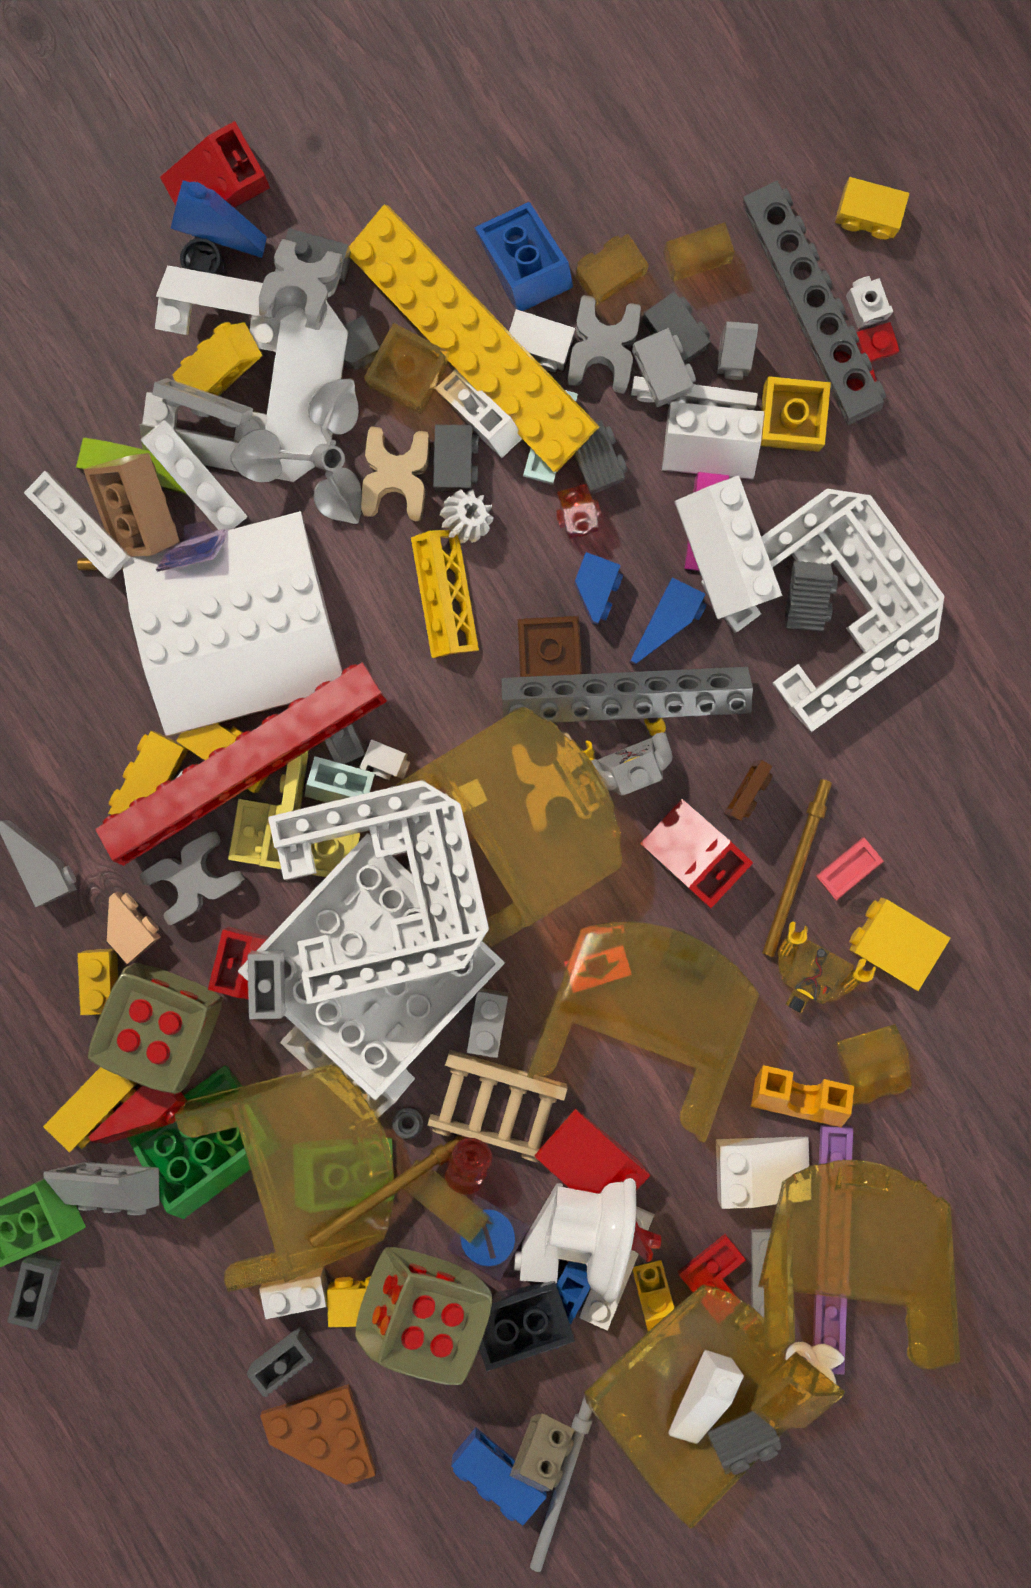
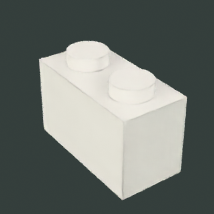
(543, 339)
(296, 1295)

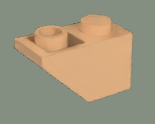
(127, 929)

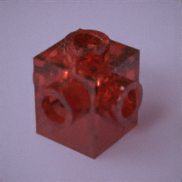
(578, 511)

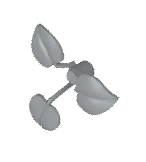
(337, 410)

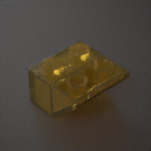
(875, 1064)
(795, 1394)

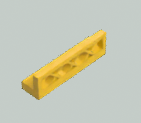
(439, 593)

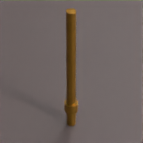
(816, 811)
(438, 1156)

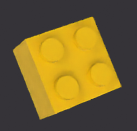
(795, 413)

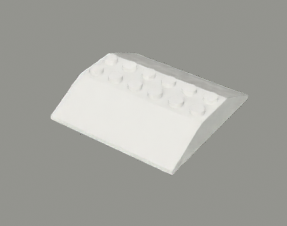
(233, 628)
(383, 1028)

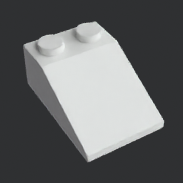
(754, 1169)

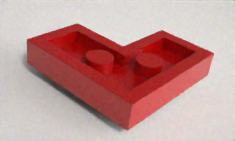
(877, 344)
(713, 1265)

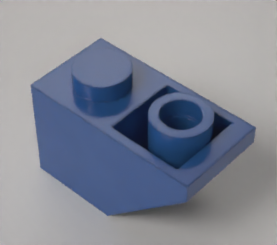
(594, 585)

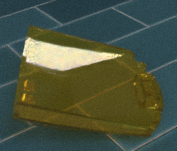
(647, 1384)

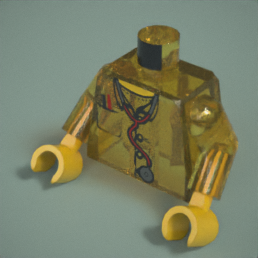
(816, 971)

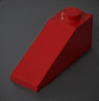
(140, 1113)

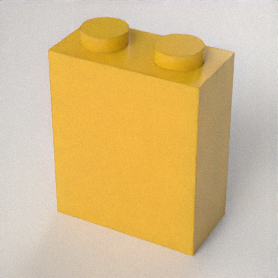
(898, 943)

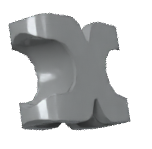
(300, 284)
(604, 344)
(191, 878)

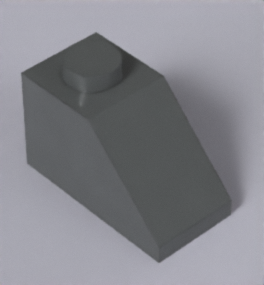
(360, 345)

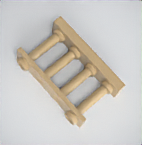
(490, 1074)

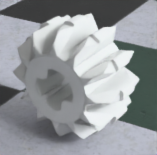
(466, 504)

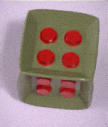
(154, 1028)
(423, 1316)

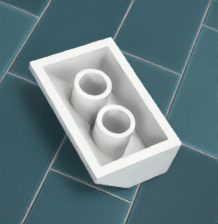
(712, 440)

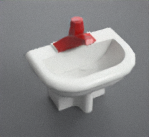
(599, 1233)

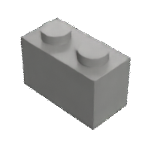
(663, 367)
(266, 984)
(487, 1022)

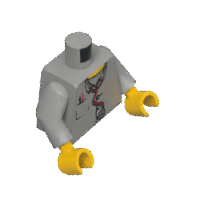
(635, 765)

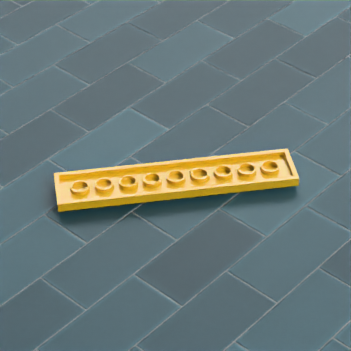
(472, 335)

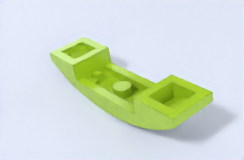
(98, 452)

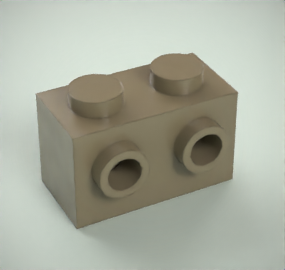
(543, 1453)

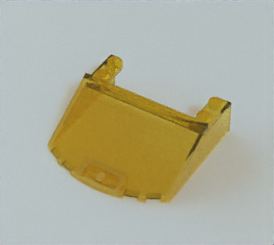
(533, 813)
(659, 995)
(312, 1159)
(865, 1238)

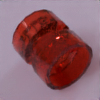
(468, 1166)

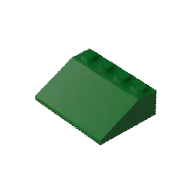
(198, 1166)

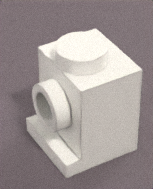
(865, 312)
(385, 760)

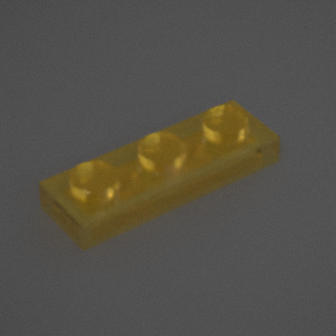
(447, 1204)

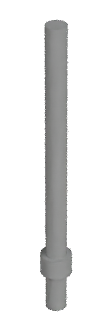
(581, 1424)

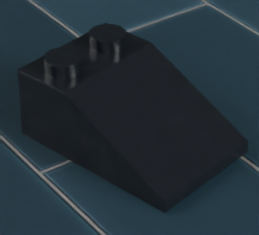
(524, 1324)

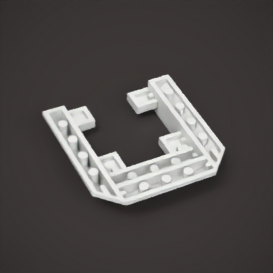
(301, 366)
(883, 574)
(451, 906)

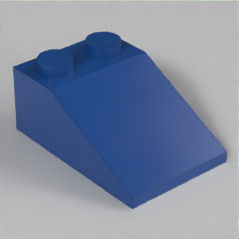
(525, 257)

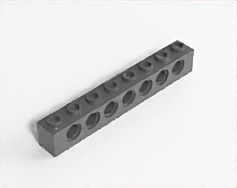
(776, 201)
(631, 694)

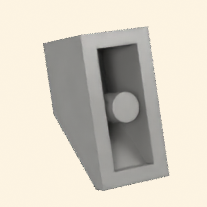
(736, 349)

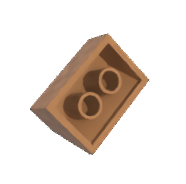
(132, 504)

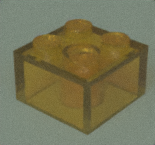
(407, 368)

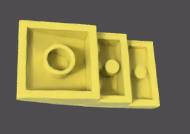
(254, 842)

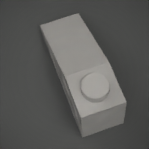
(40, 870)

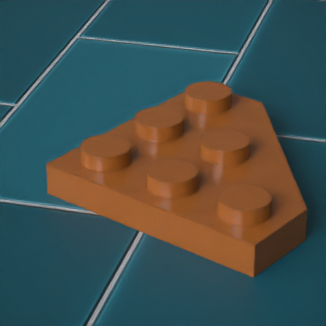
(322, 1434)

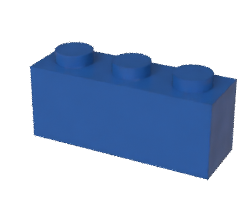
(489, 1470)

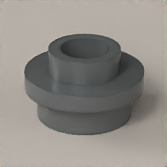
(401, 1130)

